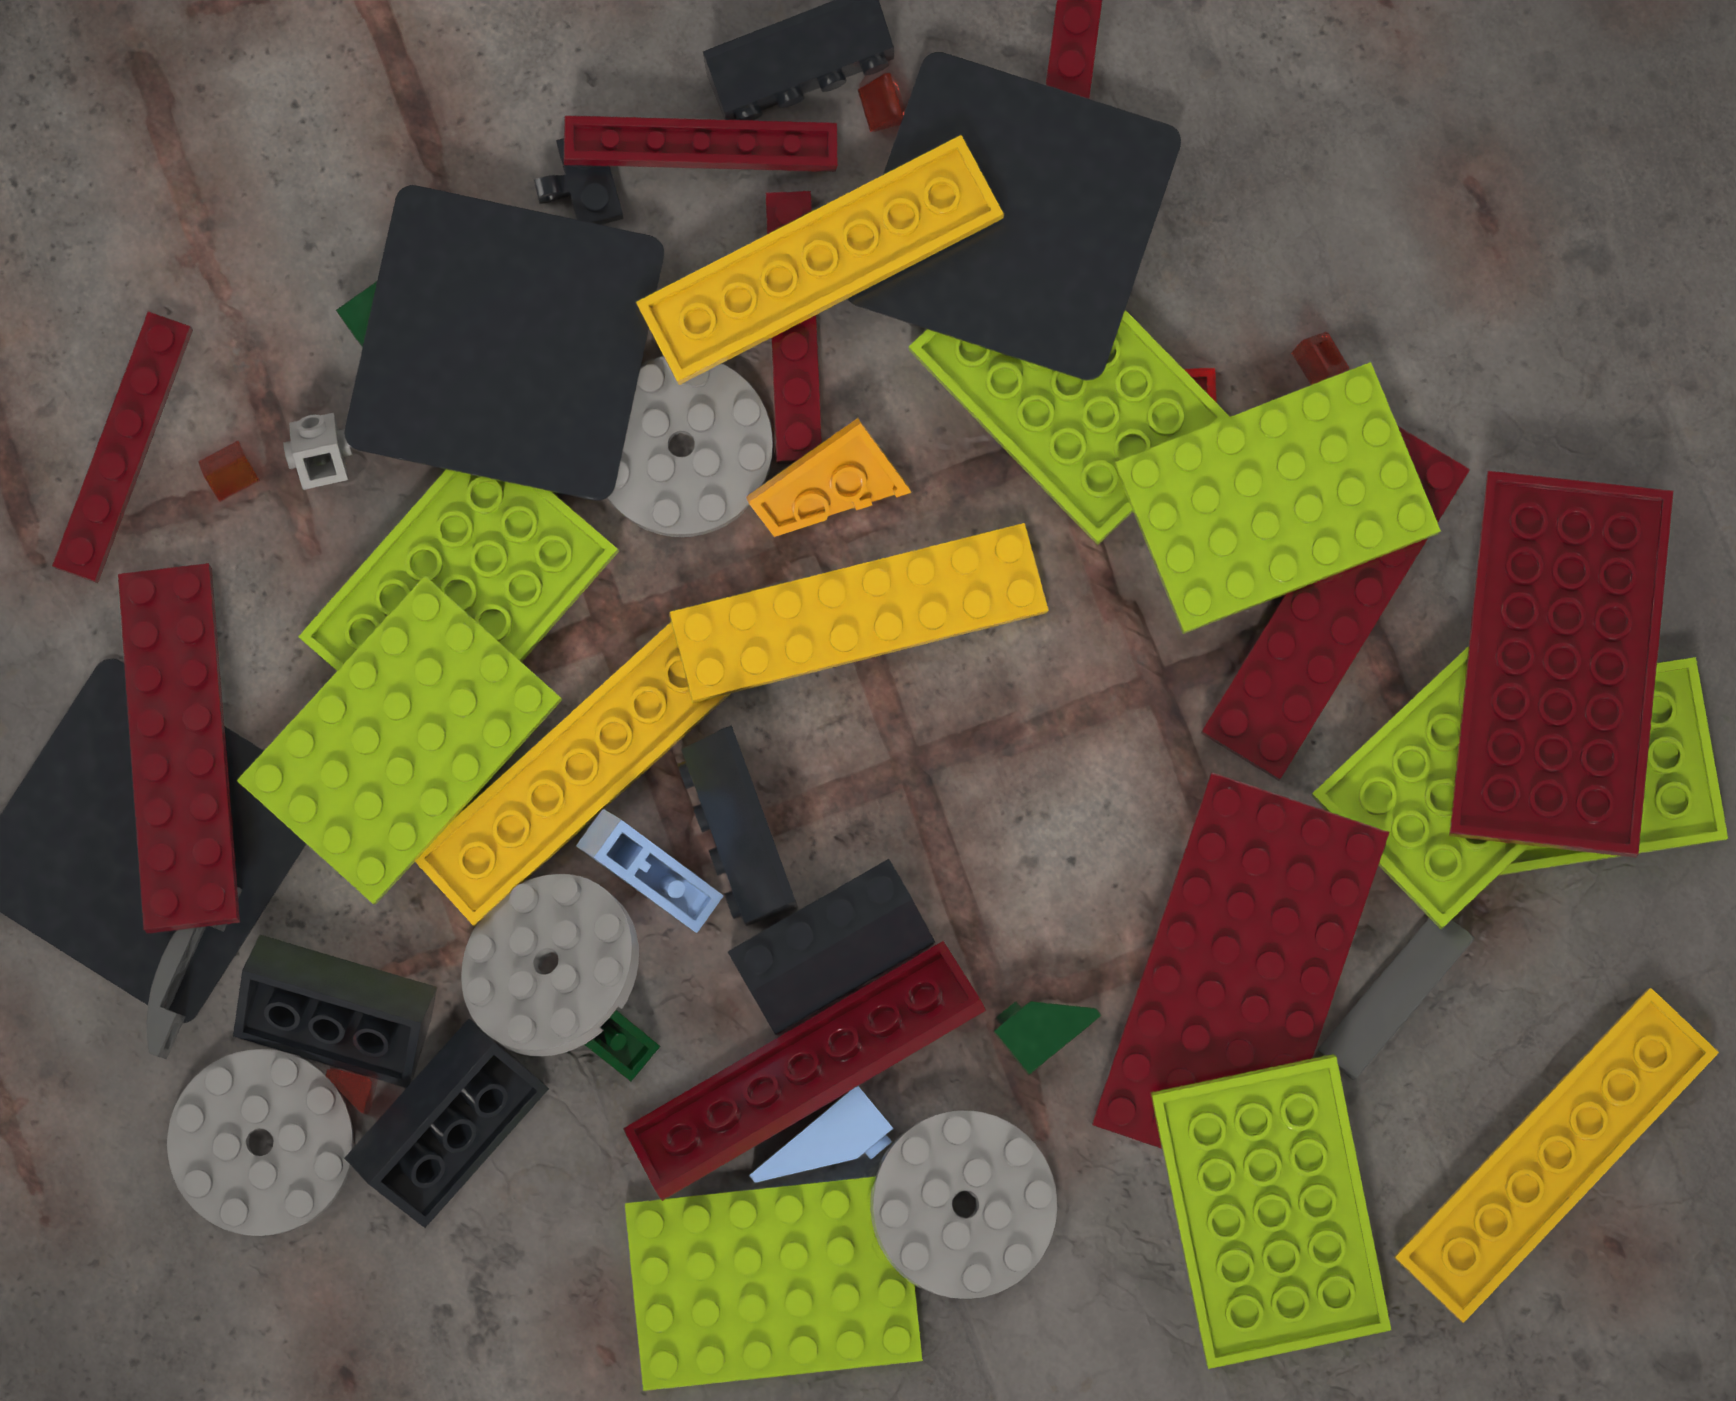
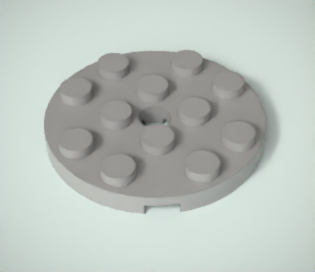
(728, 459)
(593, 973)
(213, 1154)
(916, 1215)

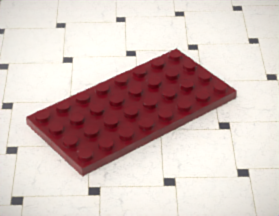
(1561, 664)
(1242, 948)

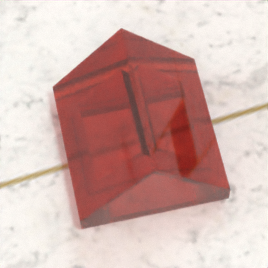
(882, 103)
(1319, 358)
(228, 471)

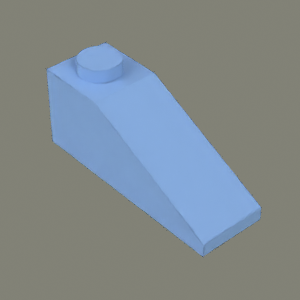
(649, 870)
(835, 1137)

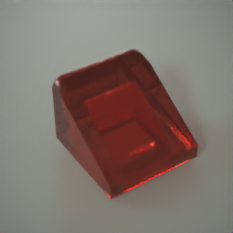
(354, 1087)

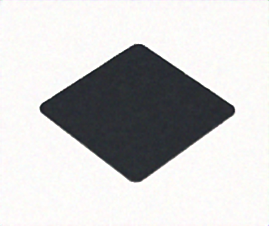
(1076, 205)
(503, 343)
(75, 851)

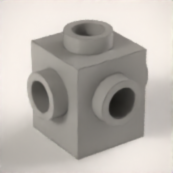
(317, 450)

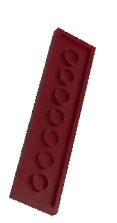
(1317, 639)
(178, 748)
(803, 1070)

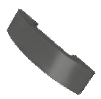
(163, 1023)

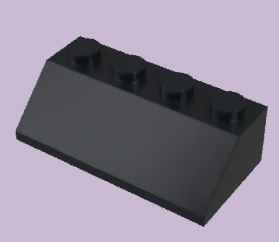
(798, 57)
(738, 828)
(831, 946)
(333, 1011)
(446, 1123)

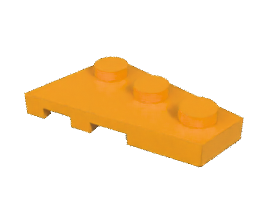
(832, 478)

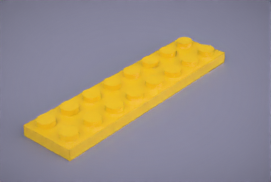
(820, 259)
(858, 612)
(565, 779)
(1556, 1155)

